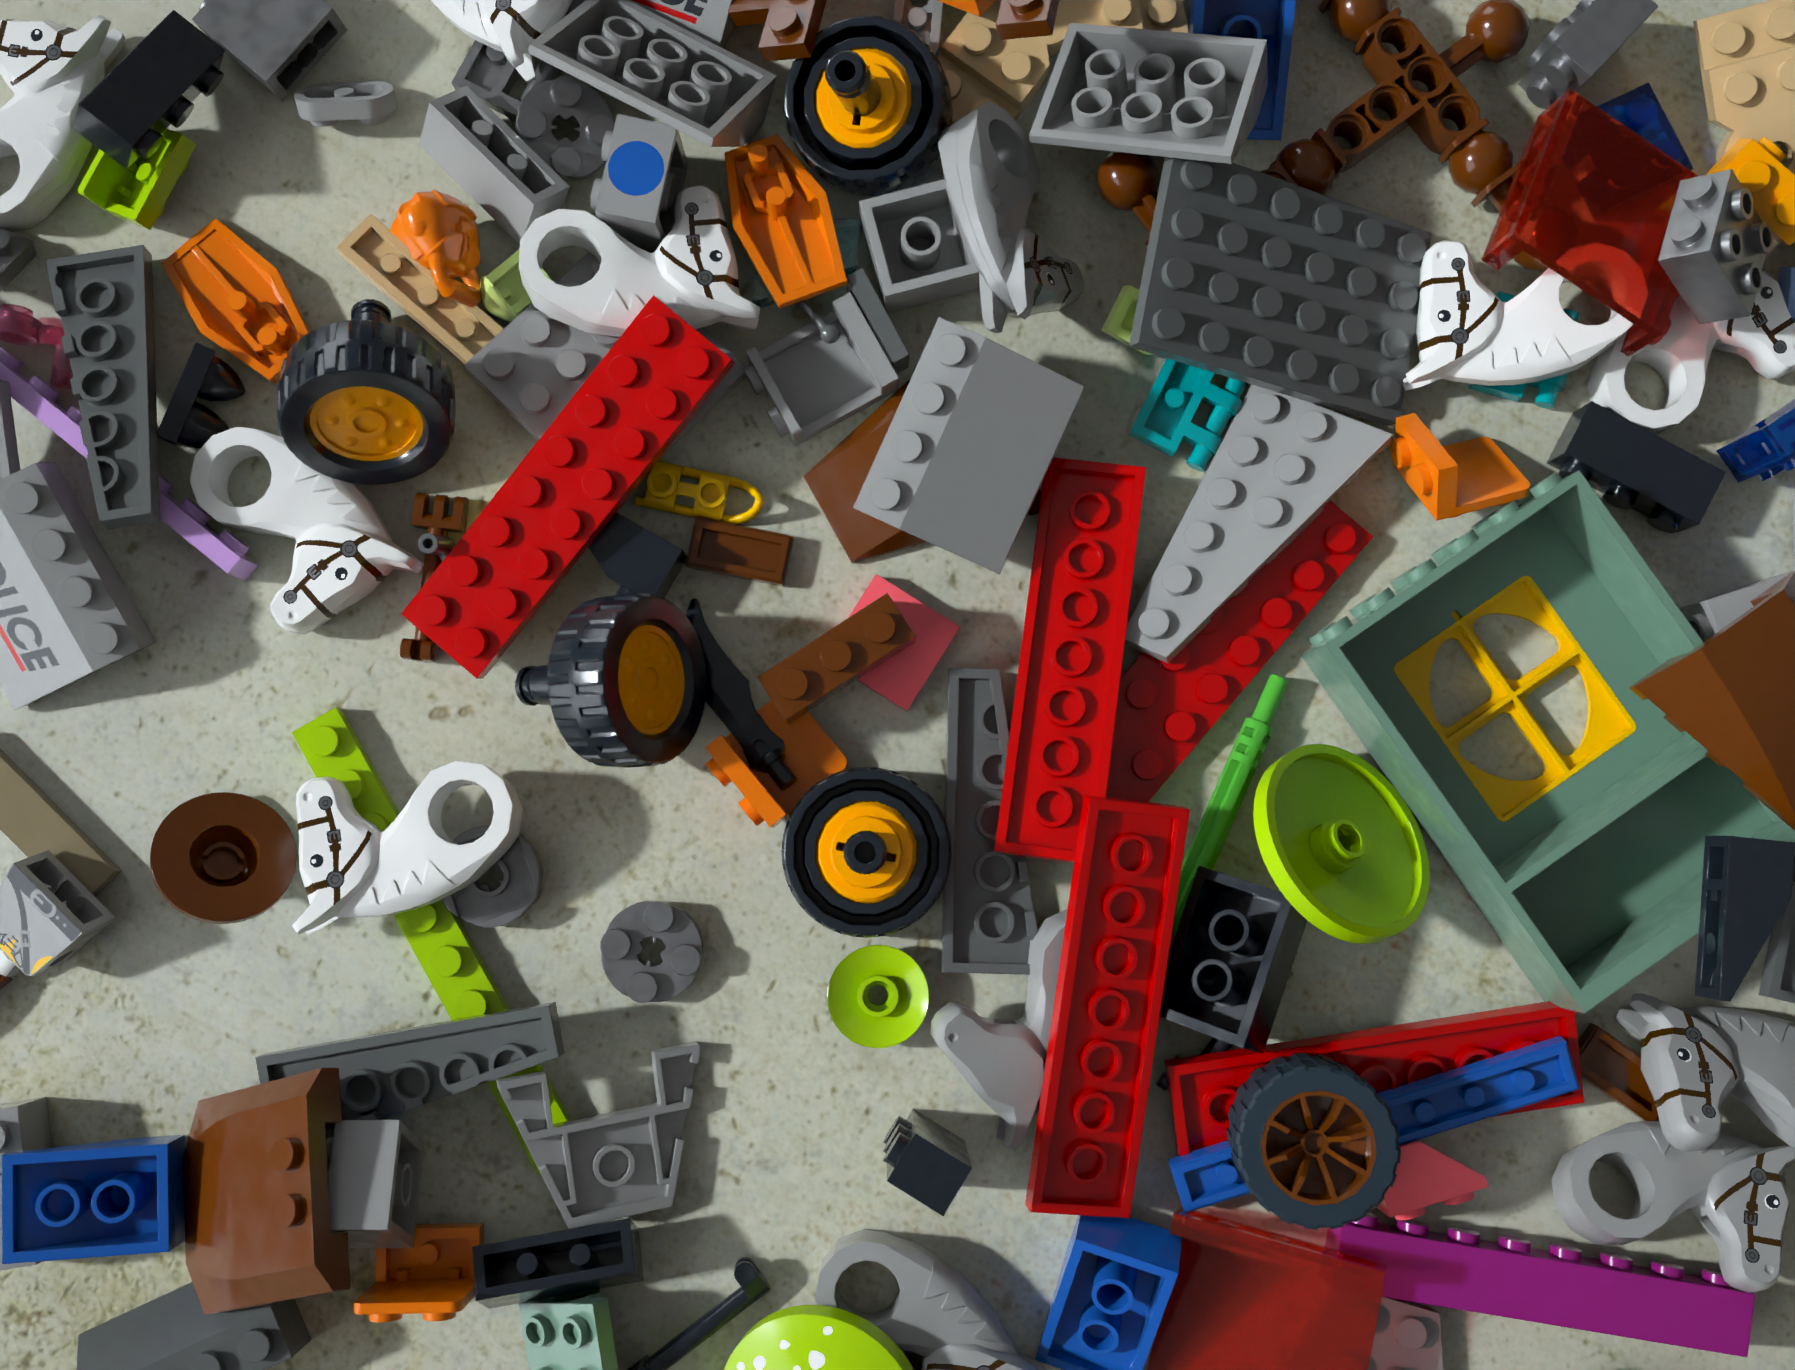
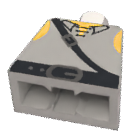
(45, 916)

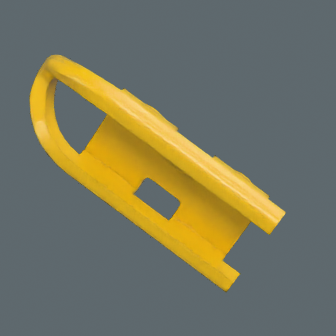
(709, 494)

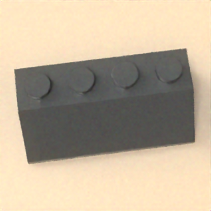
(178, 1336)

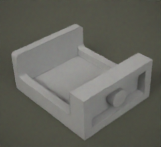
(821, 382)

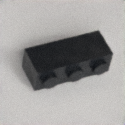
(150, 90)
(1636, 468)
(926, 1160)
(557, 1263)

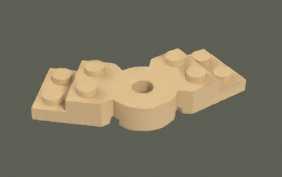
(1013, 71)
(1750, 74)

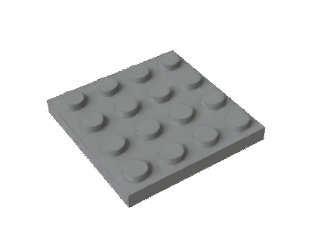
(543, 363)

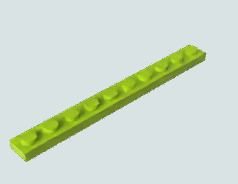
(431, 930)

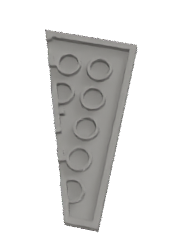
(1255, 498)

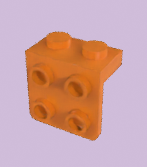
(1454, 476)
(807, 753)
(424, 1279)

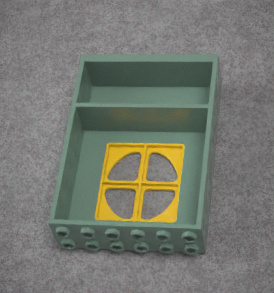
(1605, 849)

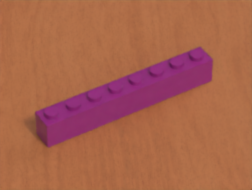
(1553, 1285)

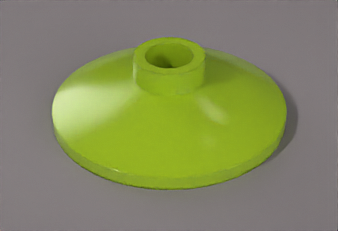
(873, 1023)

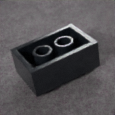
(1231, 959)

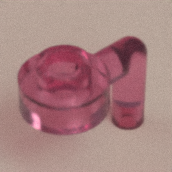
(21, 328)

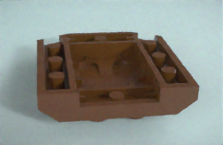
(262, 1195)

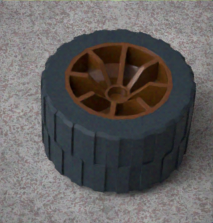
(1313, 1141)

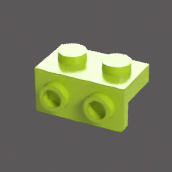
(143, 188)

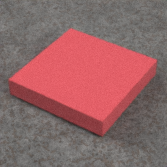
(907, 672)

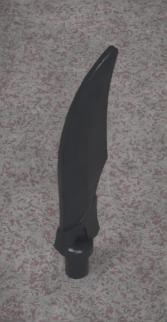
(731, 700)

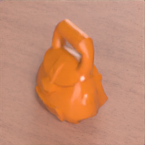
(444, 240)

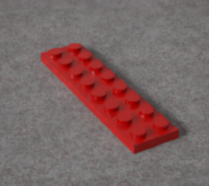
(568, 488)
(1070, 655)
(1174, 704)
(1106, 1007)
(1384, 1057)

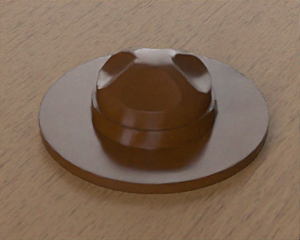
(223, 858)

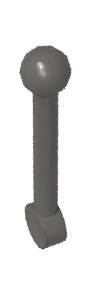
(829, 332)

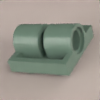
(569, 1332)

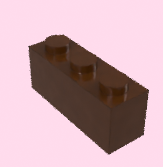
(837, 658)

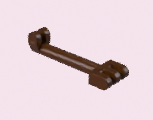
(439, 523)

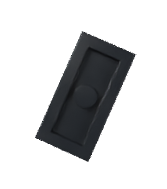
(205, 378)

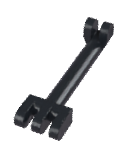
(752, 1288)

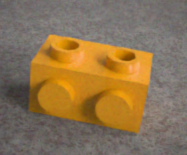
(1769, 181)

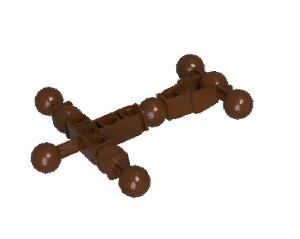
(1477, 158)

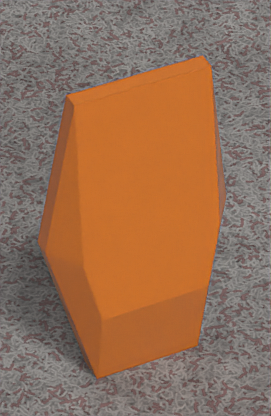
(783, 221)
(237, 298)

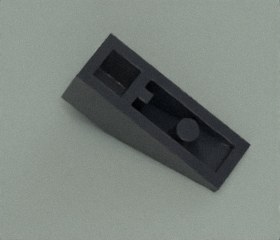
(637, 557)
(1741, 901)

